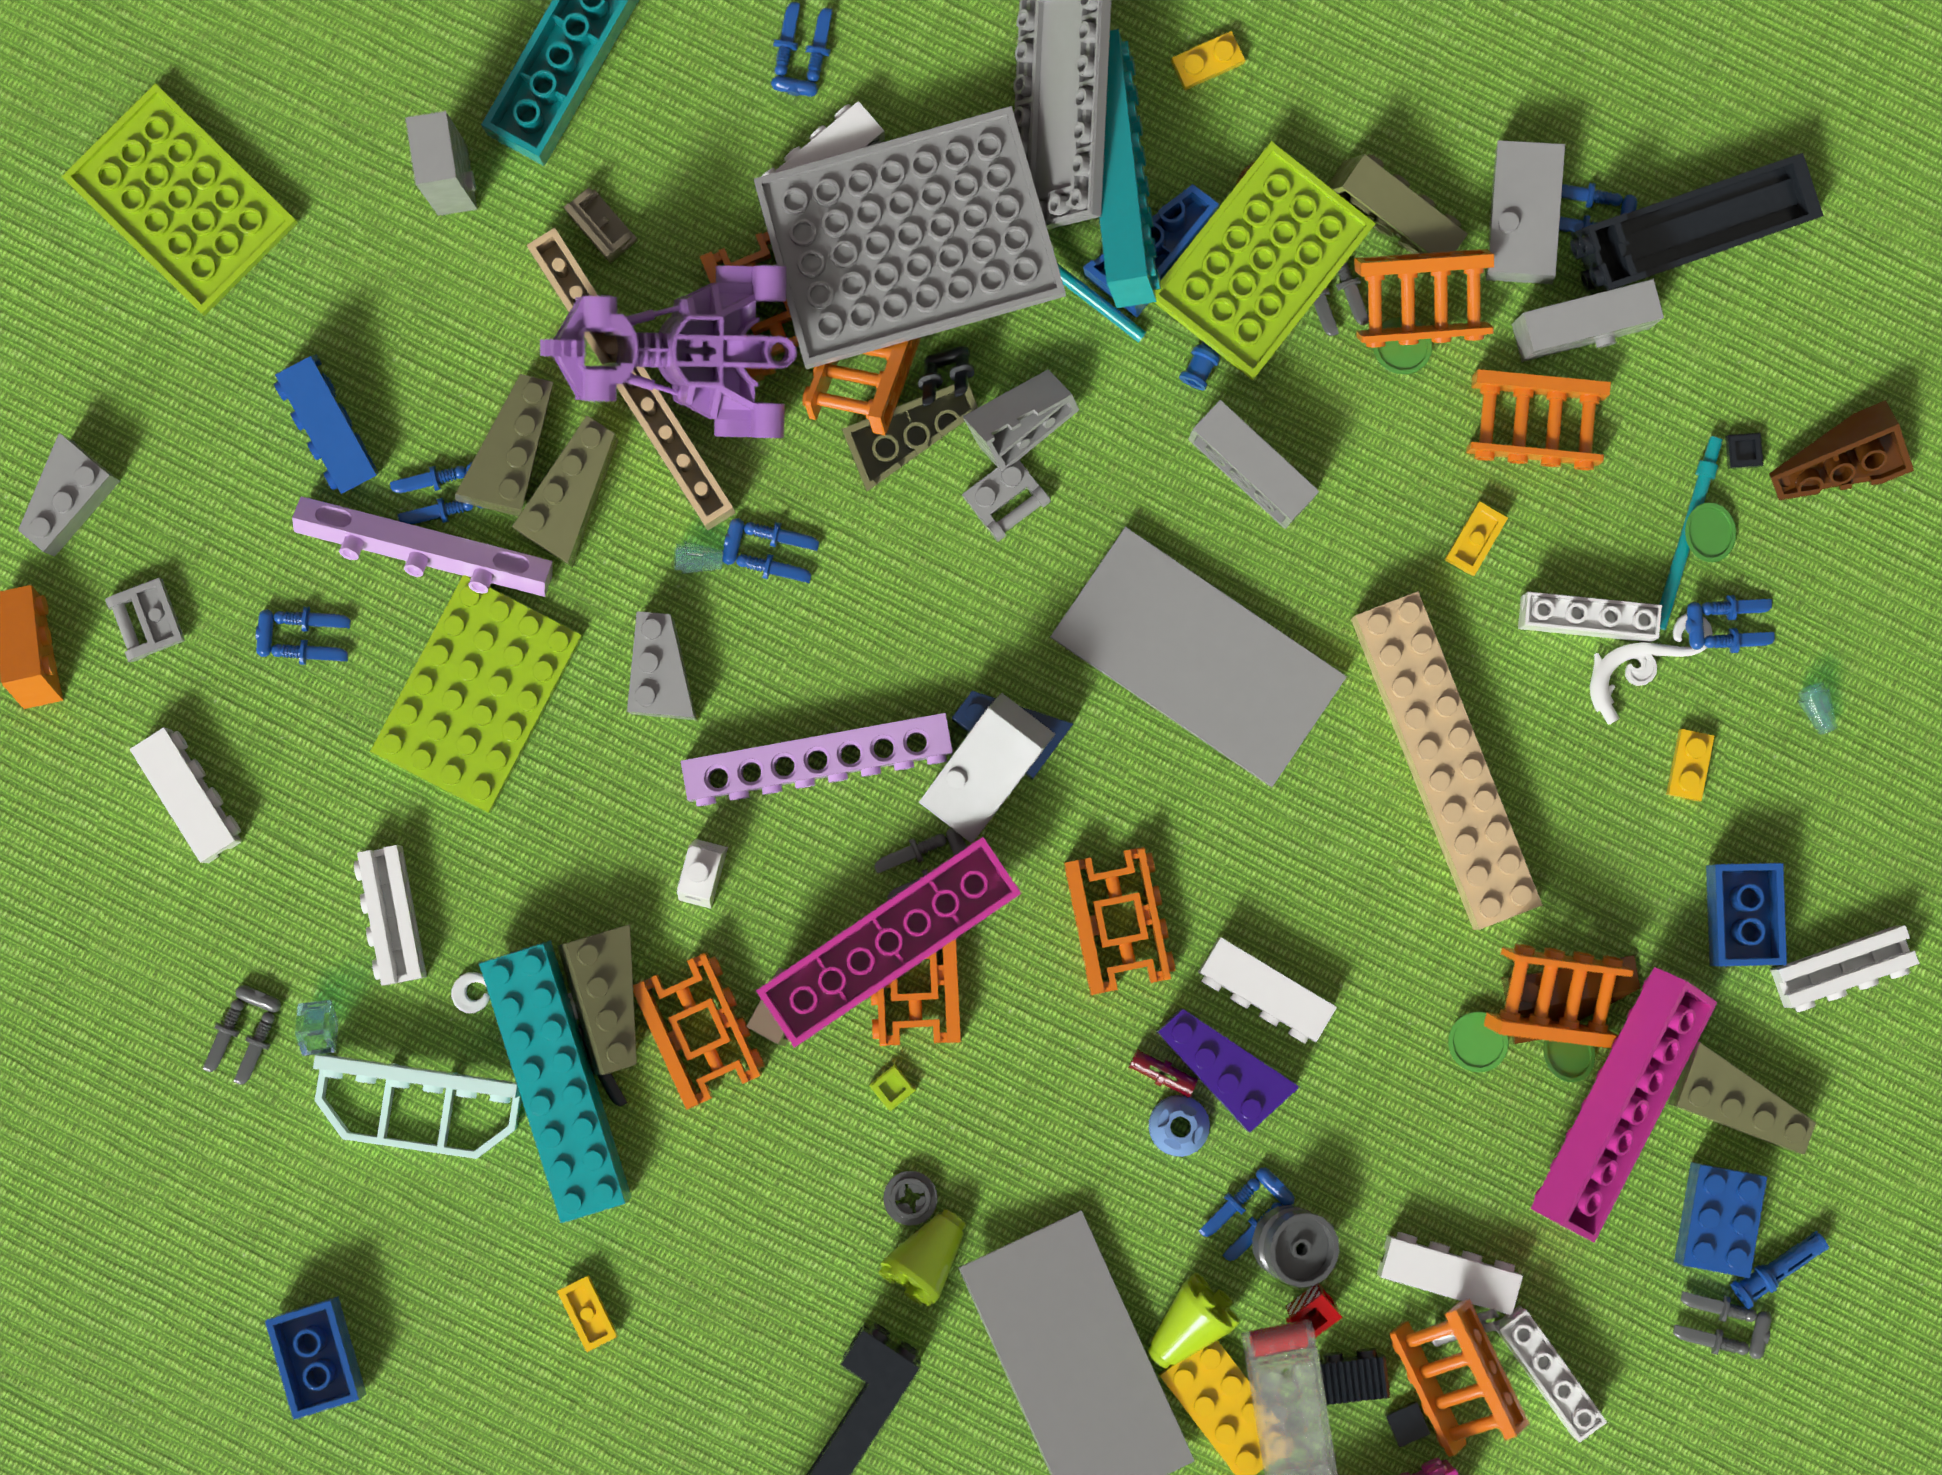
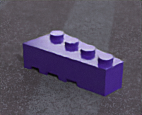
(1233, 1075)

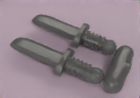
(1353, 297)
(915, 851)
(227, 1030)
(1716, 1341)

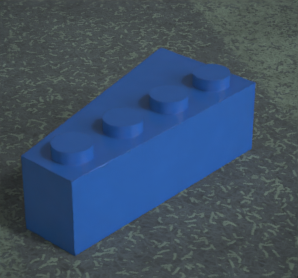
(1173, 231)
(326, 424)

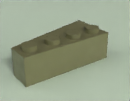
(568, 494)

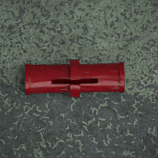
(1184, 1084)

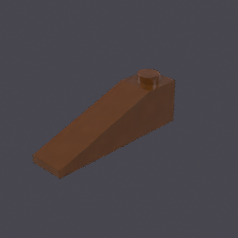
(1856, 451)
(1623, 986)

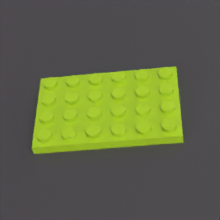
(180, 199)
(1262, 260)
(476, 694)

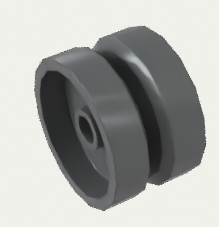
(1295, 1245)

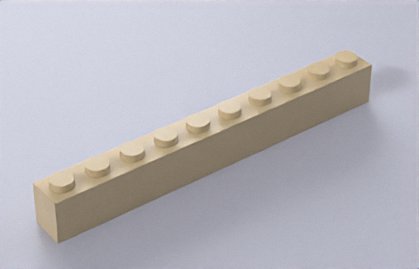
(645, 404)

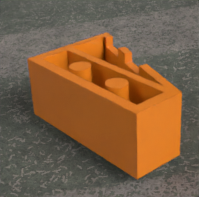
(26, 648)

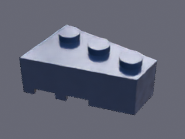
(978, 703)

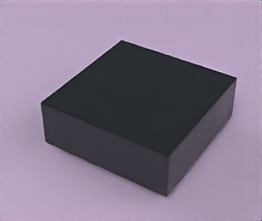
(1744, 451)
(1407, 1424)

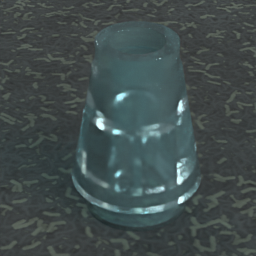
(696, 558)
(1818, 707)

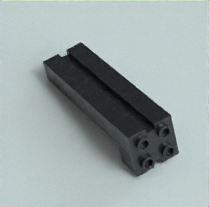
(1696, 224)
(887, 1374)

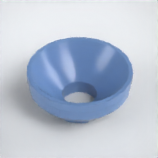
(1166, 1112)

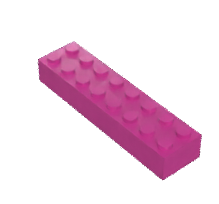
(888, 942)
(1624, 1104)

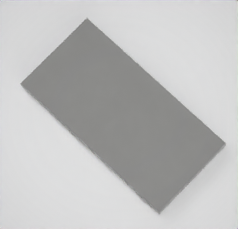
(1063, 103)
(1198, 657)
(1074, 1355)

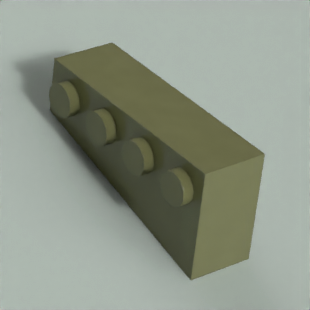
(1396, 207)
(908, 435)
(507, 456)
(602, 992)
(1733, 1099)

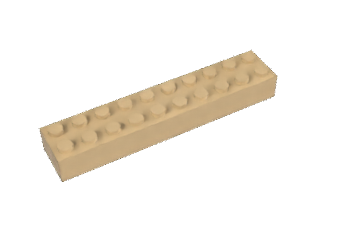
(1446, 761)

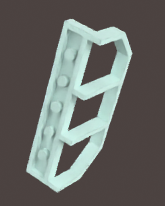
(432, 1081)

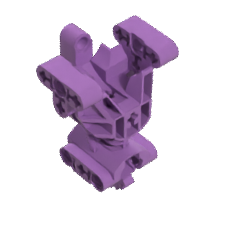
(696, 350)

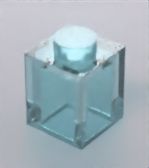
(316, 1027)

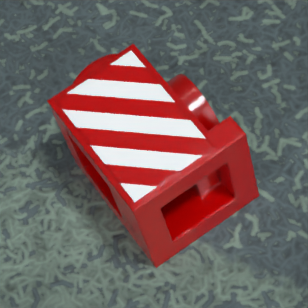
(1316, 1306)

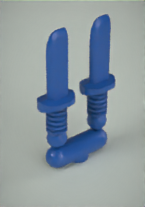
(818, 50)
(1588, 195)
(424, 480)
(768, 566)
(1731, 608)
(265, 630)
(1235, 1203)

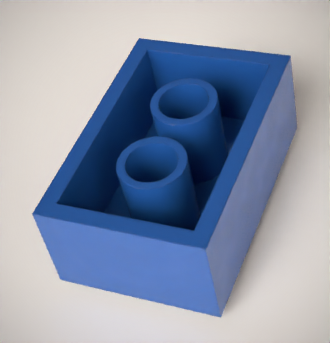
(1746, 914)
(1720, 1219)
(315, 1357)

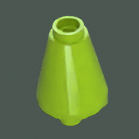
(925, 1258)
(1192, 1322)

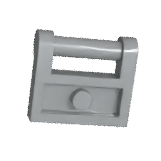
(998, 490)
(155, 617)

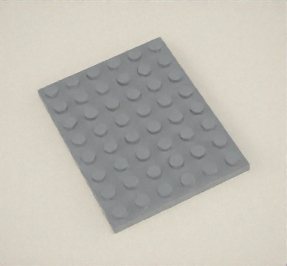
(909, 237)

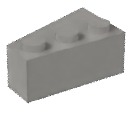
(1021, 418)
(65, 496)
(658, 670)

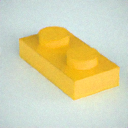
(1208, 60)
(1476, 538)
(1690, 765)
(587, 1313)

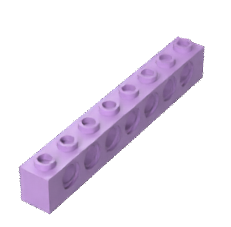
(699, 770)

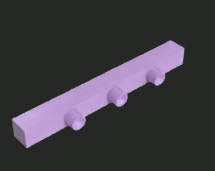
(421, 547)

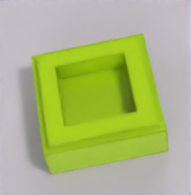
(892, 1087)

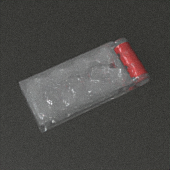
(1291, 1403)

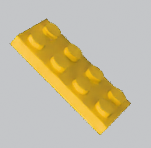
(1220, 1404)

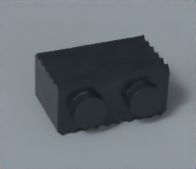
(1354, 1377)

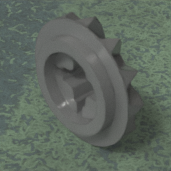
(903, 1212)

